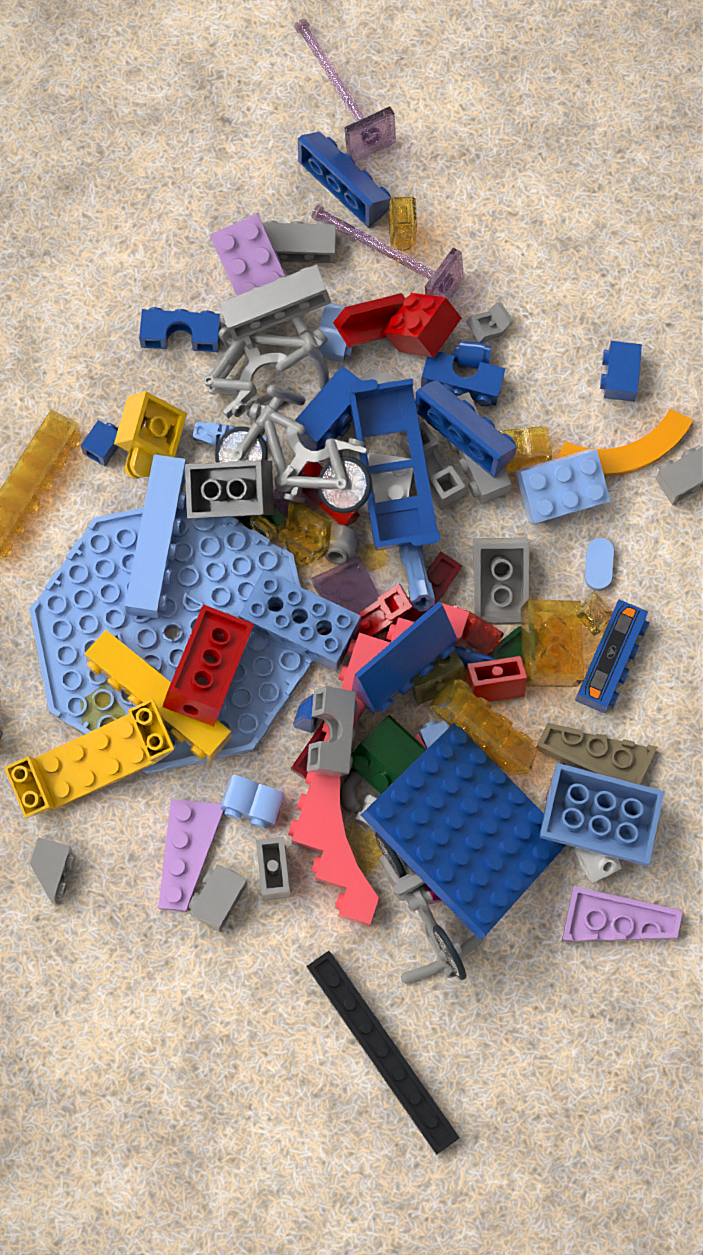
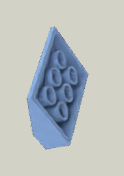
(601, 814)

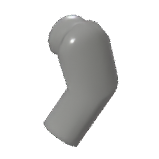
(348, 794)

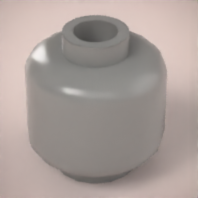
(342, 544)

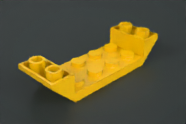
(90, 761)

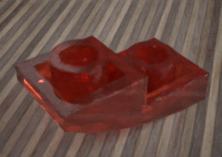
(480, 633)

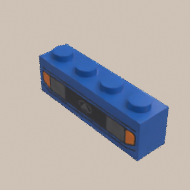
(612, 655)

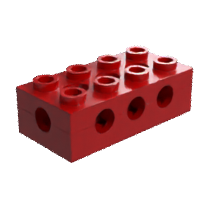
(208, 665)

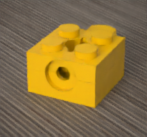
(158, 437)

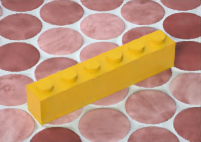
(142, 682)

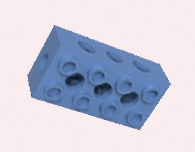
(300, 603)

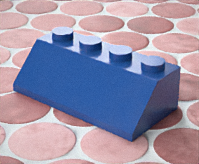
(343, 178)
(464, 427)

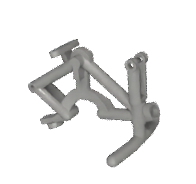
(245, 389)

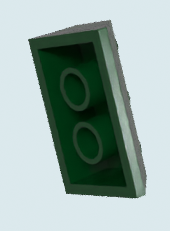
(385, 754)

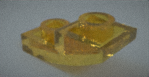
(594, 613)

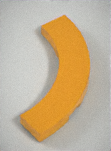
(641, 452)

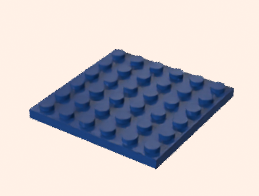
(464, 830)

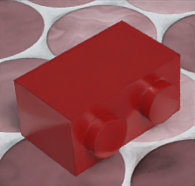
(497, 679)

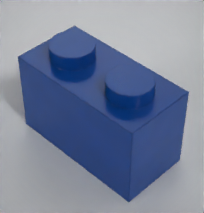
(621, 371)

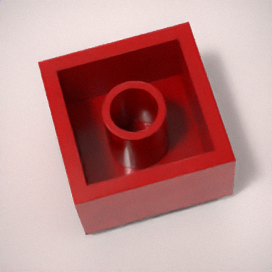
(422, 324)

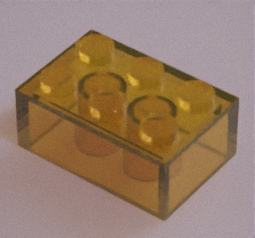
(552, 643)

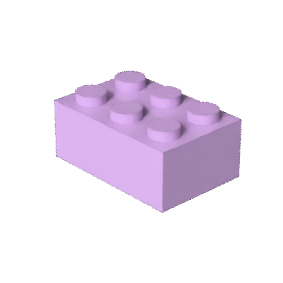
(247, 254)

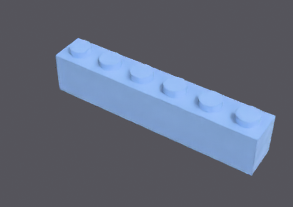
(156, 537)

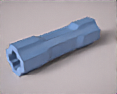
(419, 587)

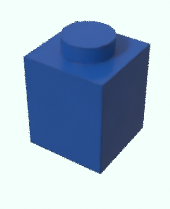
(100, 442)

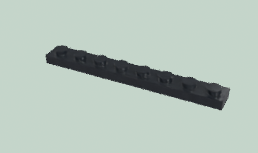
(383, 1052)

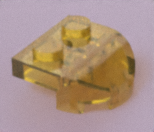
(305, 534)

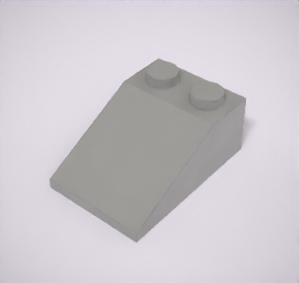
(500, 578)

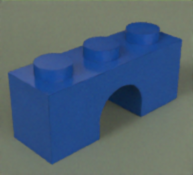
(159, 324)
(483, 386)

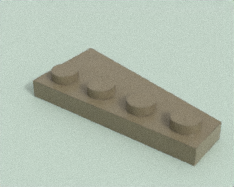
(596, 753)

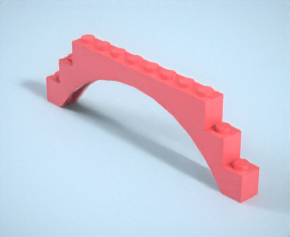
(321, 821)

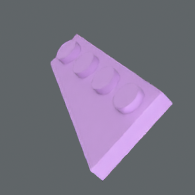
(187, 845)
(617, 918)

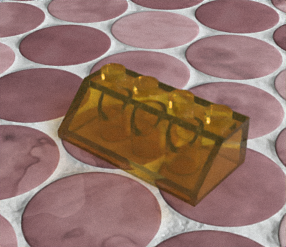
(491, 732)

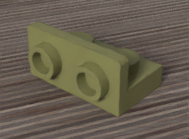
(445, 670)

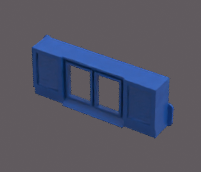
(383, 411)

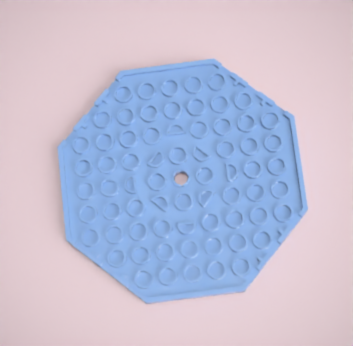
(212, 566)

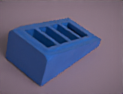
(303, 718)

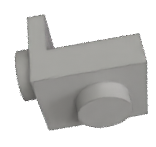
(490, 323)

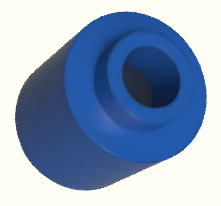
(471, 354)

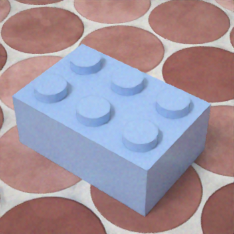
(562, 486)

